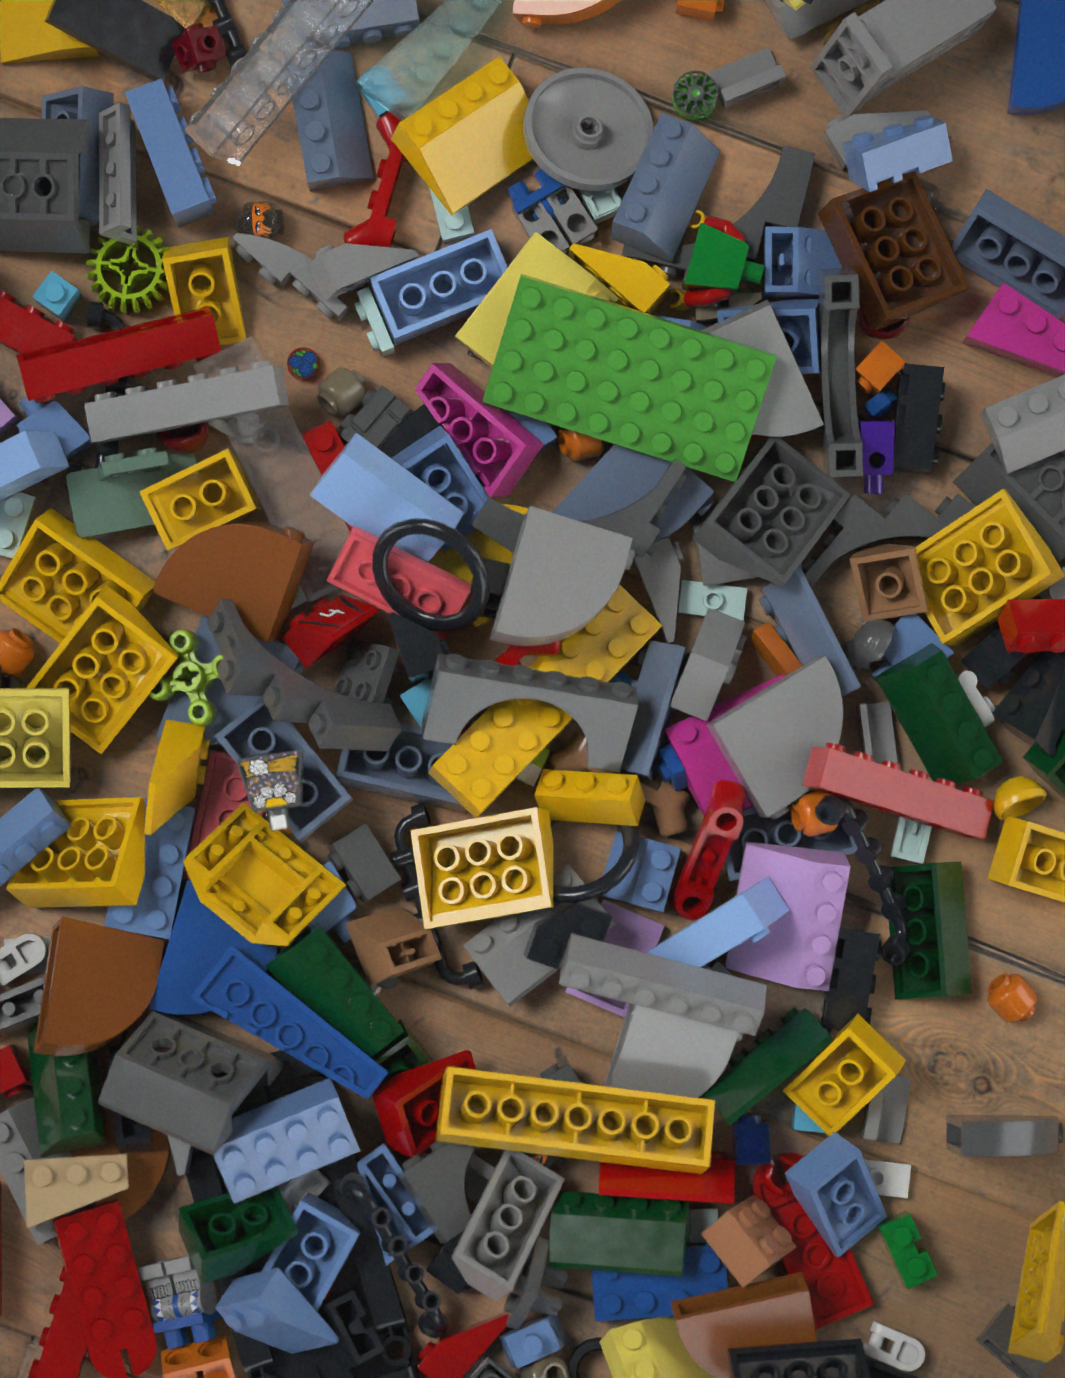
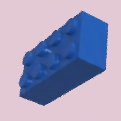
(649, 1295)

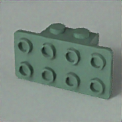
(109, 496)

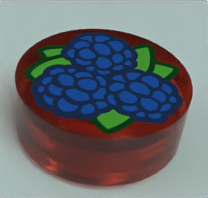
(303, 364)

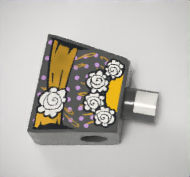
(274, 785)

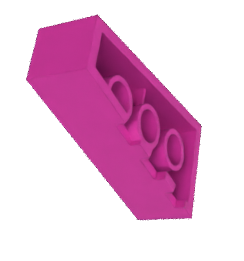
(1020, 331)
(486, 434)

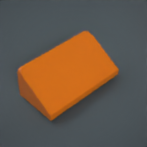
(774, 650)

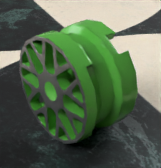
(695, 96)

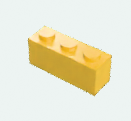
(591, 797)

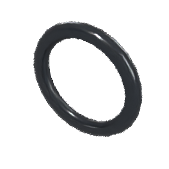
(456, 541)
(610, 879)

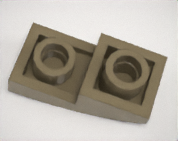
(708, 314)

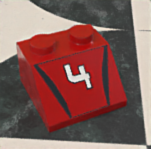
(327, 627)

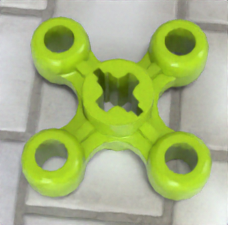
(185, 671)

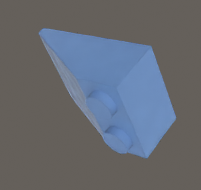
(800, 327)
(443, 468)
(837, 1193)
(274, 1312)

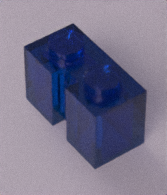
(751, 1140)

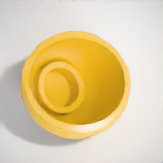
(1018, 797)

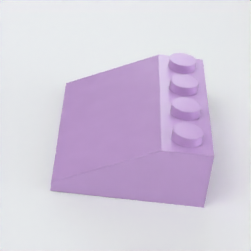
(804, 939)

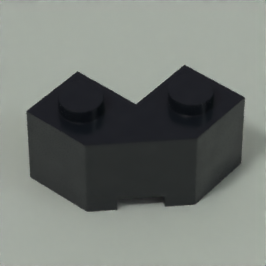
(991, 660)
(552, 933)

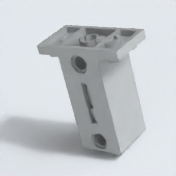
(891, 43)

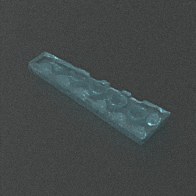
(425, 56)

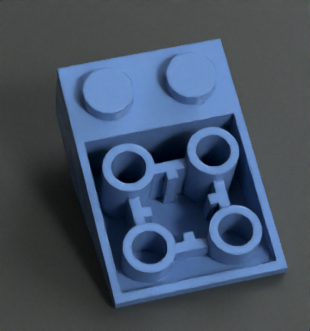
(793, 261)

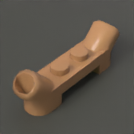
(665, 802)

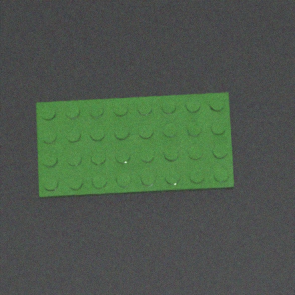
(629, 377)

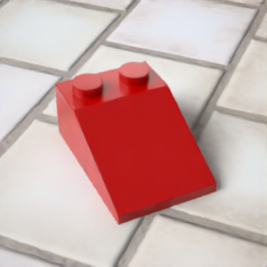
(411, 1103)

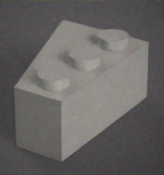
(709, 664)

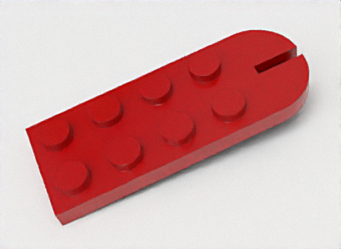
(832, 1282)
(106, 1289)

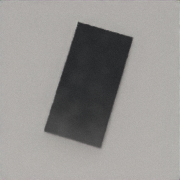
(122, 30)

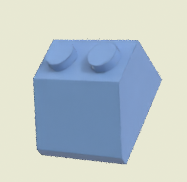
(650, 876)

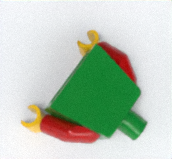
(716, 264)

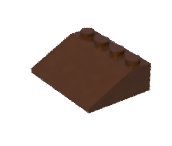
(894, 249)

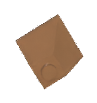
(888, 581)

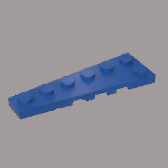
(266, 1009)

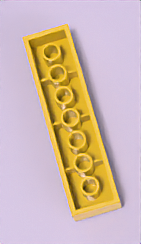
(519, 729)
(575, 1120)

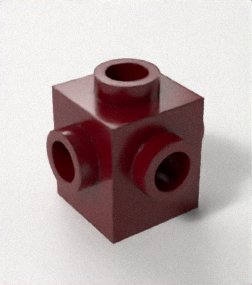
(199, 48)

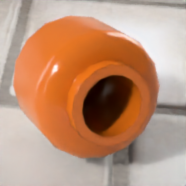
(578, 445)
(15, 652)
(804, 816)
(1012, 997)

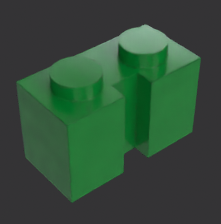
(911, 1264)

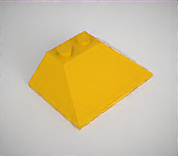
(259, 879)

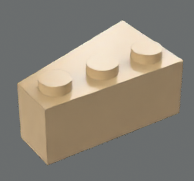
(69, 1183)

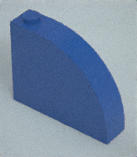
(1038, 58)
(193, 951)

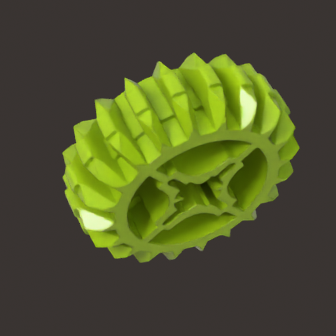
(128, 285)

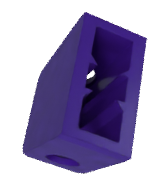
(877, 437)

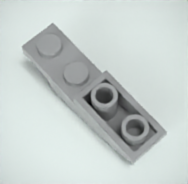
(282, 263)

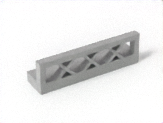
(117, 174)

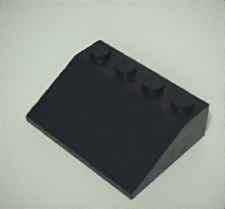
(801, 1360)

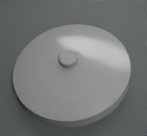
(587, 128)

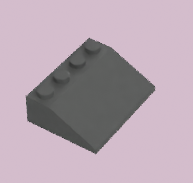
(772, 513)

